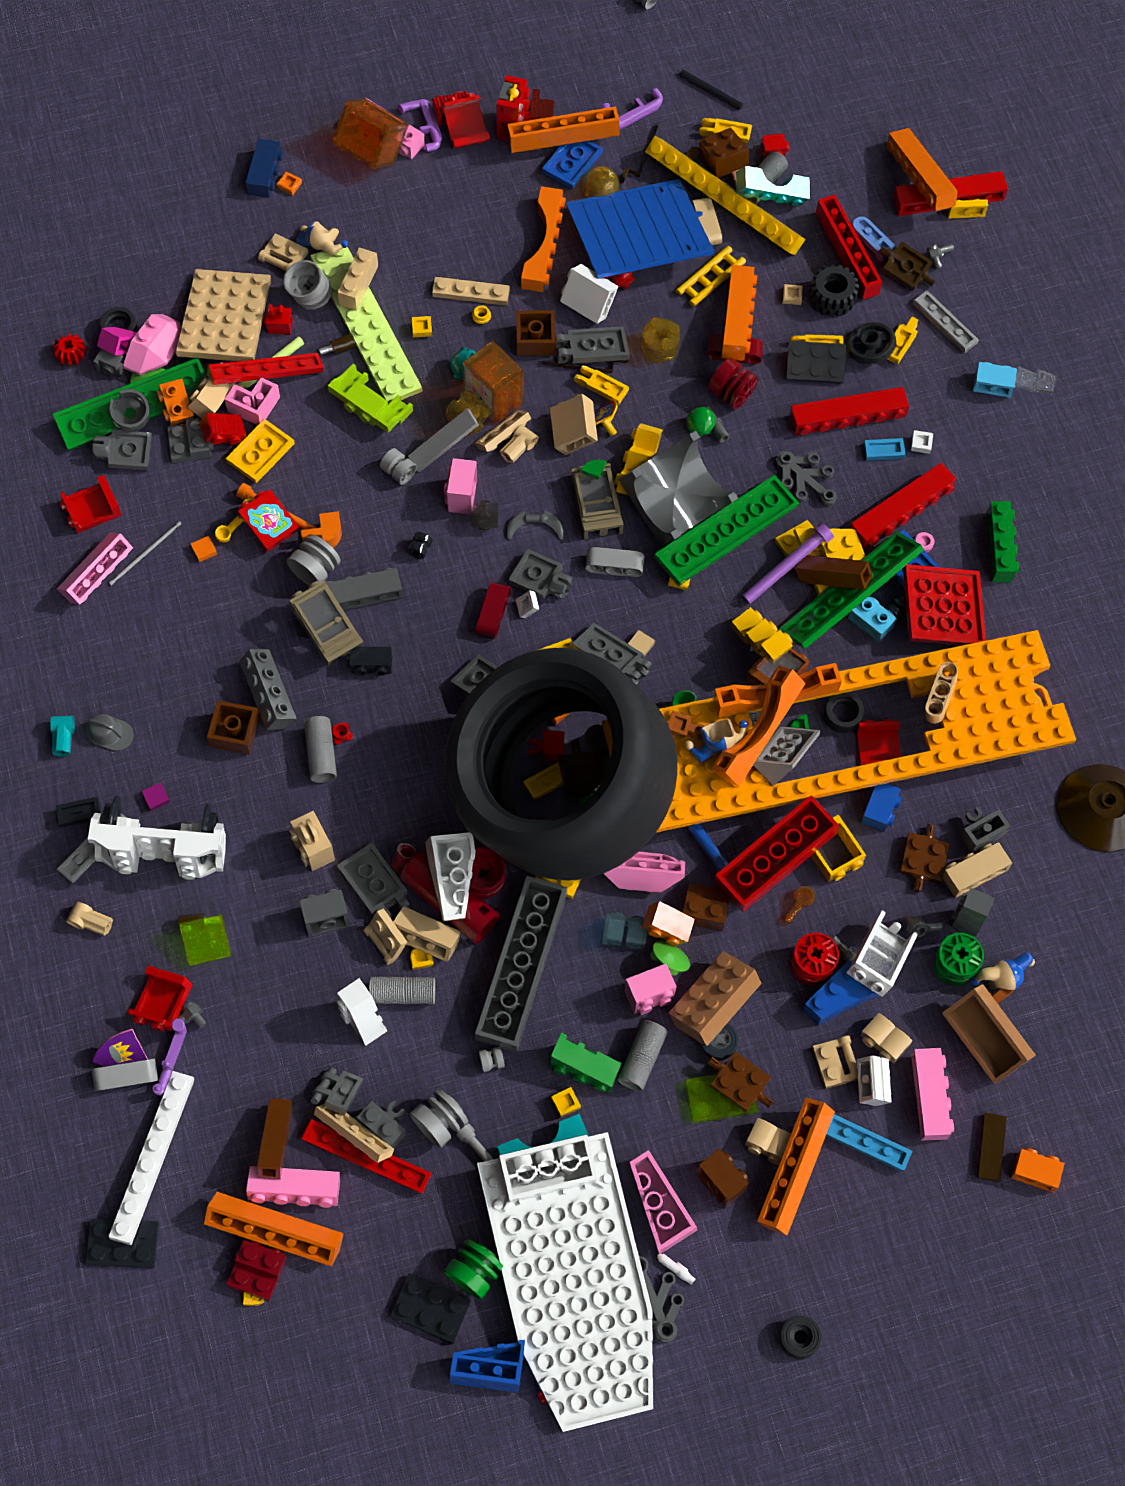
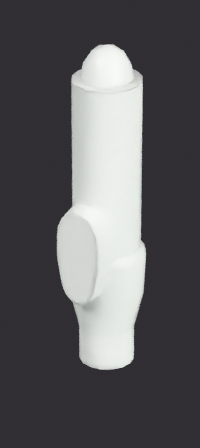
(677, 1268)

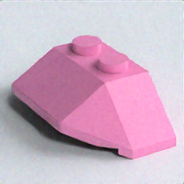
(153, 344)
(648, 872)

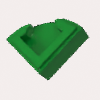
(594, 468)
(801, 722)

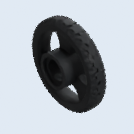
(871, 342)

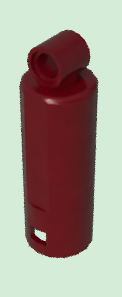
(417, 876)

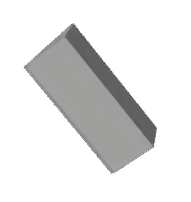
(784, 752)

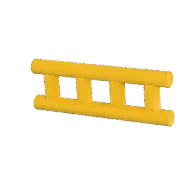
(709, 286)

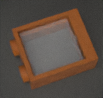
(763, 670)

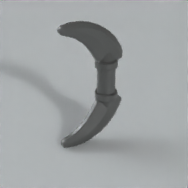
(523, 518)

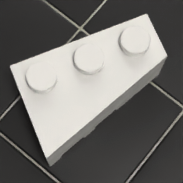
(359, 1010)

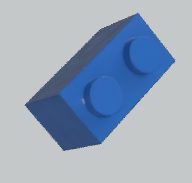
(880, 807)

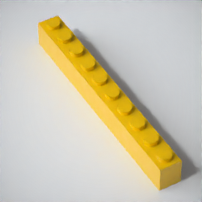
(725, 195)

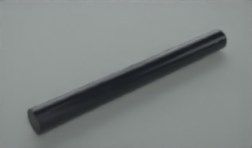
(711, 89)

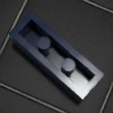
(264, 168)

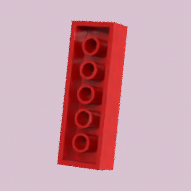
(777, 853)

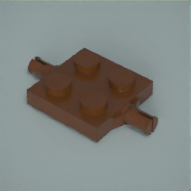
(924, 858)
(740, 1082)

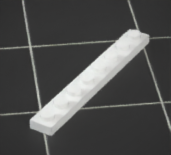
(151, 1158)

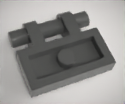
(341, 1095)

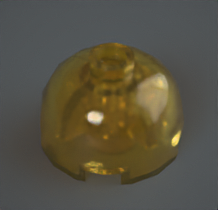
(600, 182)

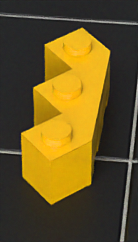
(643, 449)
(762, 635)

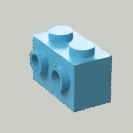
(995, 379)
(873, 618)

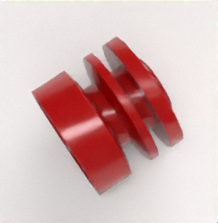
(810, 969)

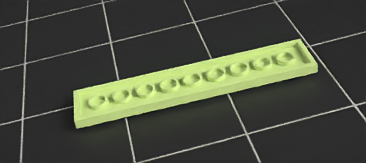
(371, 332)

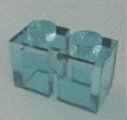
(615, 927)

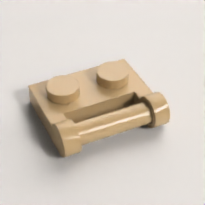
(283, 249)
(385, 936)
(830, 1065)

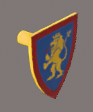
(605, 415)

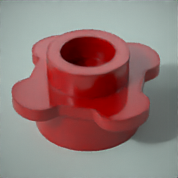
(341, 727)

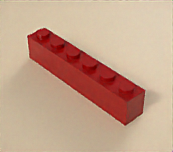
(983, 186)
(848, 246)
(849, 411)
(903, 505)

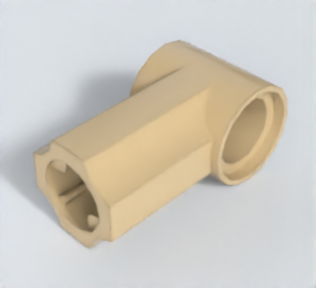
(522, 440)
(84, 917)

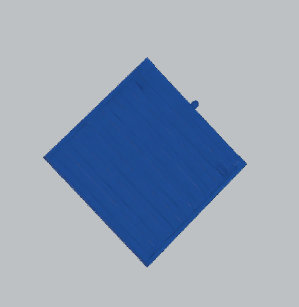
(639, 228)

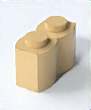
(886, 1038)
(768, 1140)

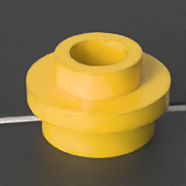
(481, 310)

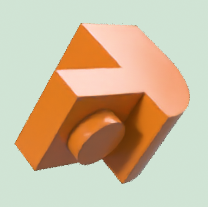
(329, 531)

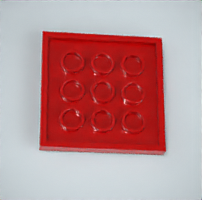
(943, 605)

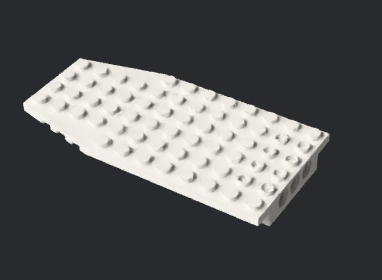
(573, 1277)

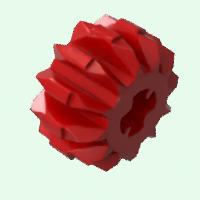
(69, 349)

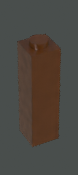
(834, 572)
(275, 1139)

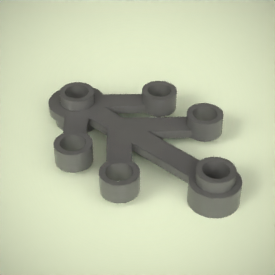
(805, 476)
(657, 1303)

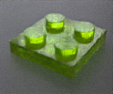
(205, 939)

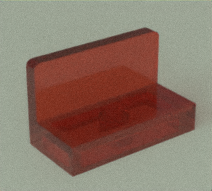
(540, 107)

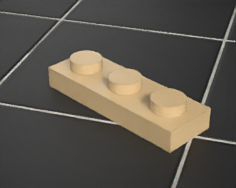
(502, 431)

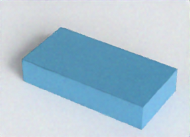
(884, 449)

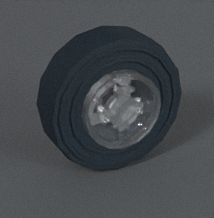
(729, 1038)

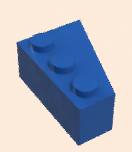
(837, 996)
(489, 1367)

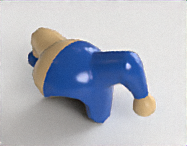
(320, 238)
(716, 738)
(1005, 973)

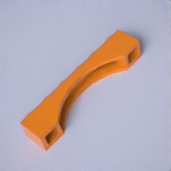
(536, 268)
(781, 693)
(742, 698)

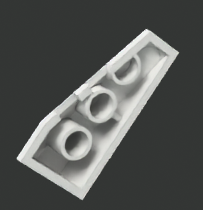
(451, 870)

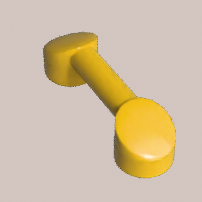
(223, 532)

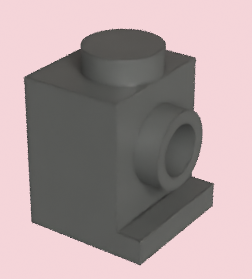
(109, 363)

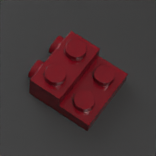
(257, 1270)

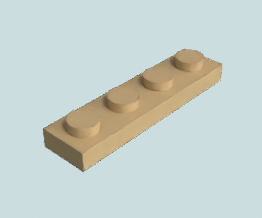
(471, 291)
(355, 1133)

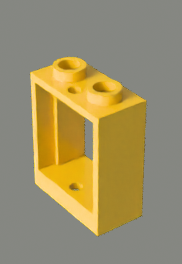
(852, 846)

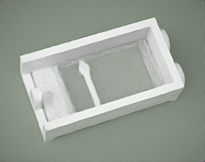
(881, 956)

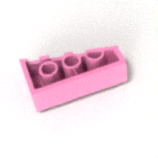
(664, 1210)

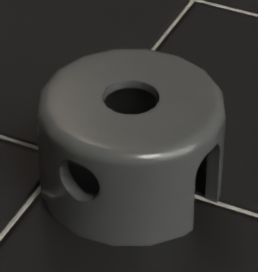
(129, 399)

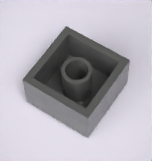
(324, 912)

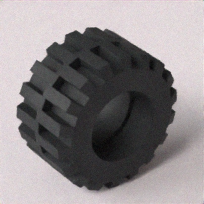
(830, 302)

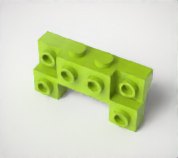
(367, 403)

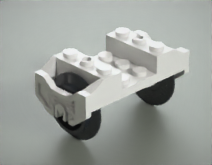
(121, 842)

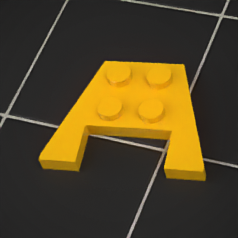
(843, 545)

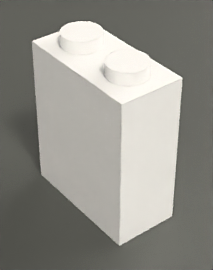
(588, 294)

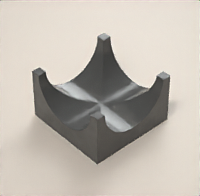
(675, 490)

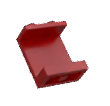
(465, 121)
(878, 741)

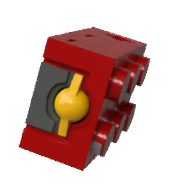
(512, 105)

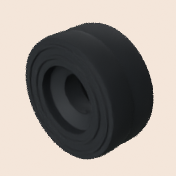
(803, 1324)

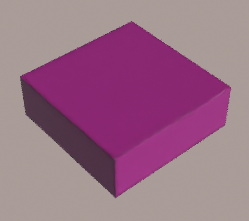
(155, 796)

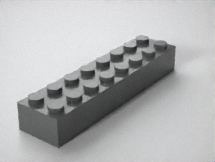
(521, 964)

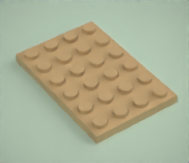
(224, 315)

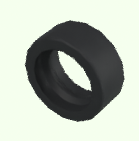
(118, 313)
(843, 727)

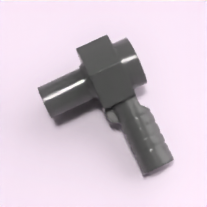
(933, 253)
(919, 926)
(192, 1013)

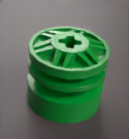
(950, 967)
(474, 1268)

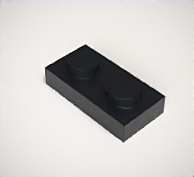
(77, 811)

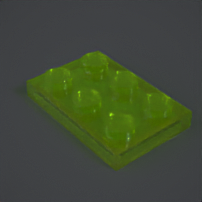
(708, 1104)

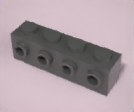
(367, 588)
(267, 689)

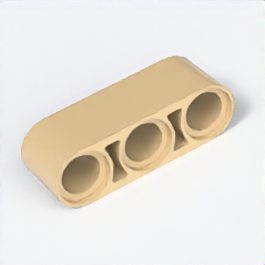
(708, 219)
(941, 701)

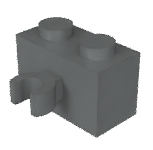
(983, 830)
(383, 1123)

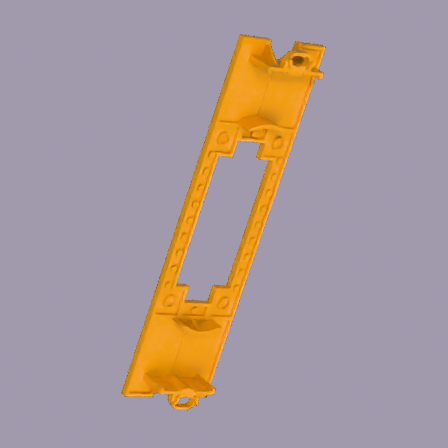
(987, 719)

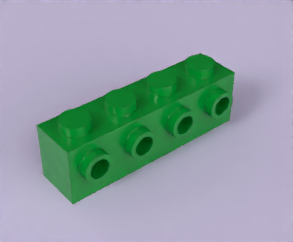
(1001, 541)

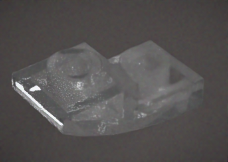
(1037, 382)

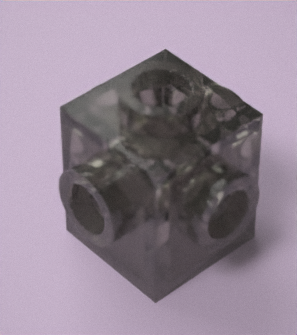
(485, 515)

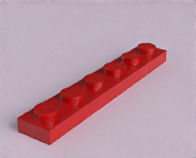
(265, 368)
(390, 1168)

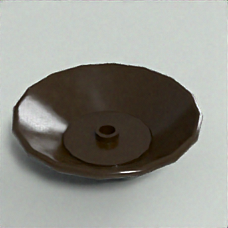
(1084, 807)

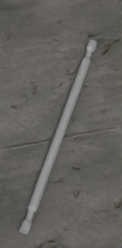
(145, 553)

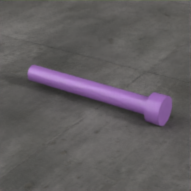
(821, 534)

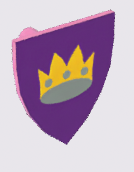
(120, 1050)

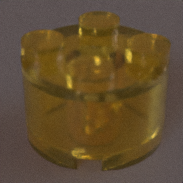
(660, 340)
(470, 401)

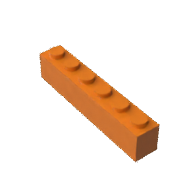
(563, 129)
(922, 169)
(738, 312)
(796, 1166)
(273, 1228)

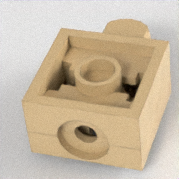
(311, 841)

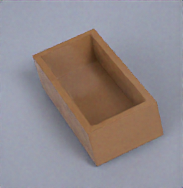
(715, 998)
(988, 1034)

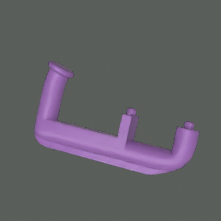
(641, 110)
(430, 120)
(179, 1026)

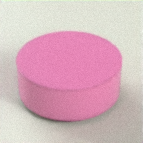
(925, 540)

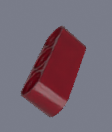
(715, 346)
(493, 610)

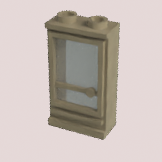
(596, 502)
(325, 621)

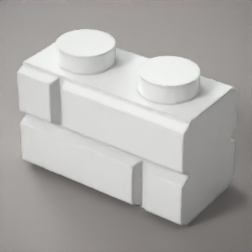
(874, 1080)

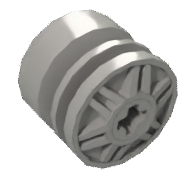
(308, 285)
(313, 560)
(439, 1117)

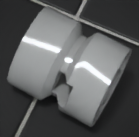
(396, 465)

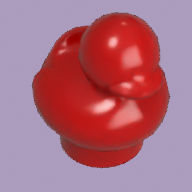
(622, 280)

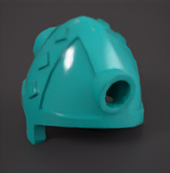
(457, 360)

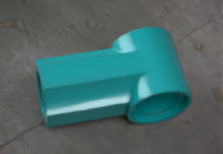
(62, 729)

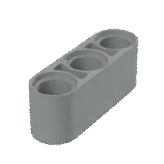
(614, 562)
(124, 1074)

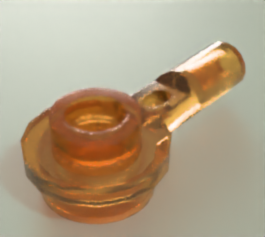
(804, 897)

